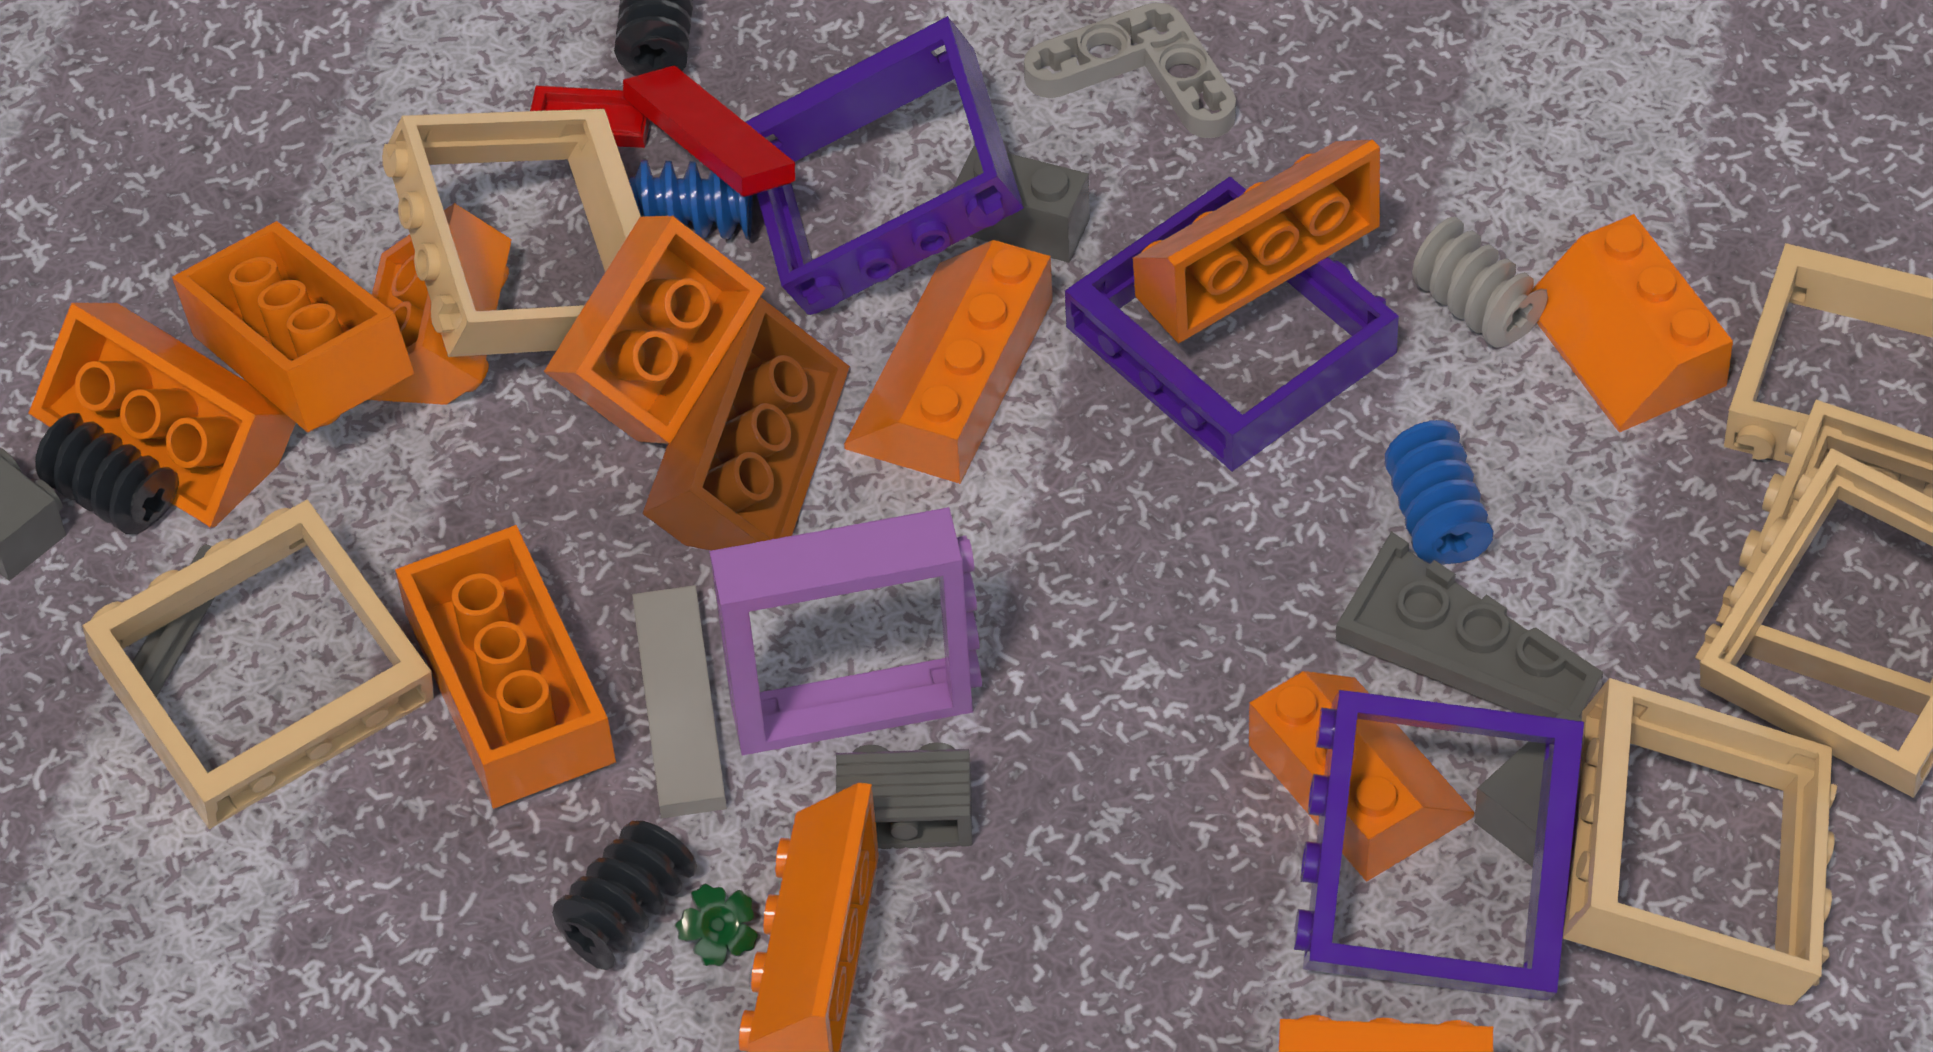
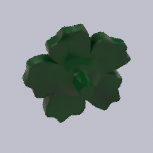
(717, 924)

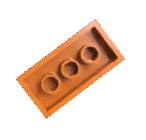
(293, 326)
(505, 666)

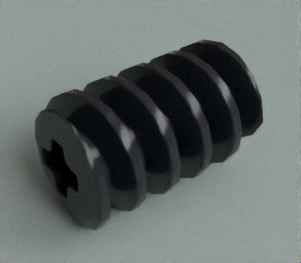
(653, 34)
(105, 474)
(619, 889)

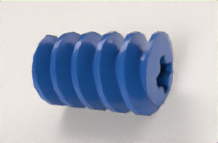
(692, 200)
(1438, 493)

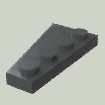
(1445, 632)

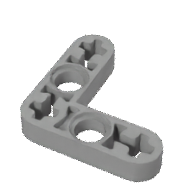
(1152, 50)

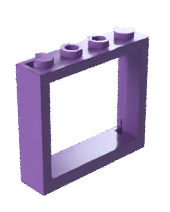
(839, 564)

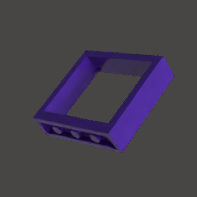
(851, 102)
(1232, 438)
(1551, 855)

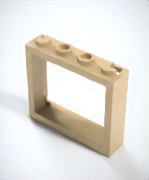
(437, 139)
(1832, 286)
(1870, 442)
(1756, 593)
(299, 746)
(1734, 746)

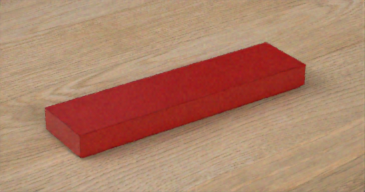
(709, 131)

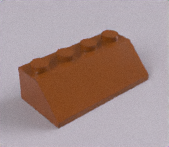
(750, 438)

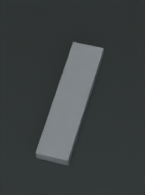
(679, 702)

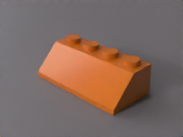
(1260, 238)
(955, 360)
(165, 404)
(814, 927)

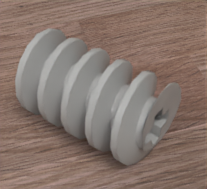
(1477, 285)

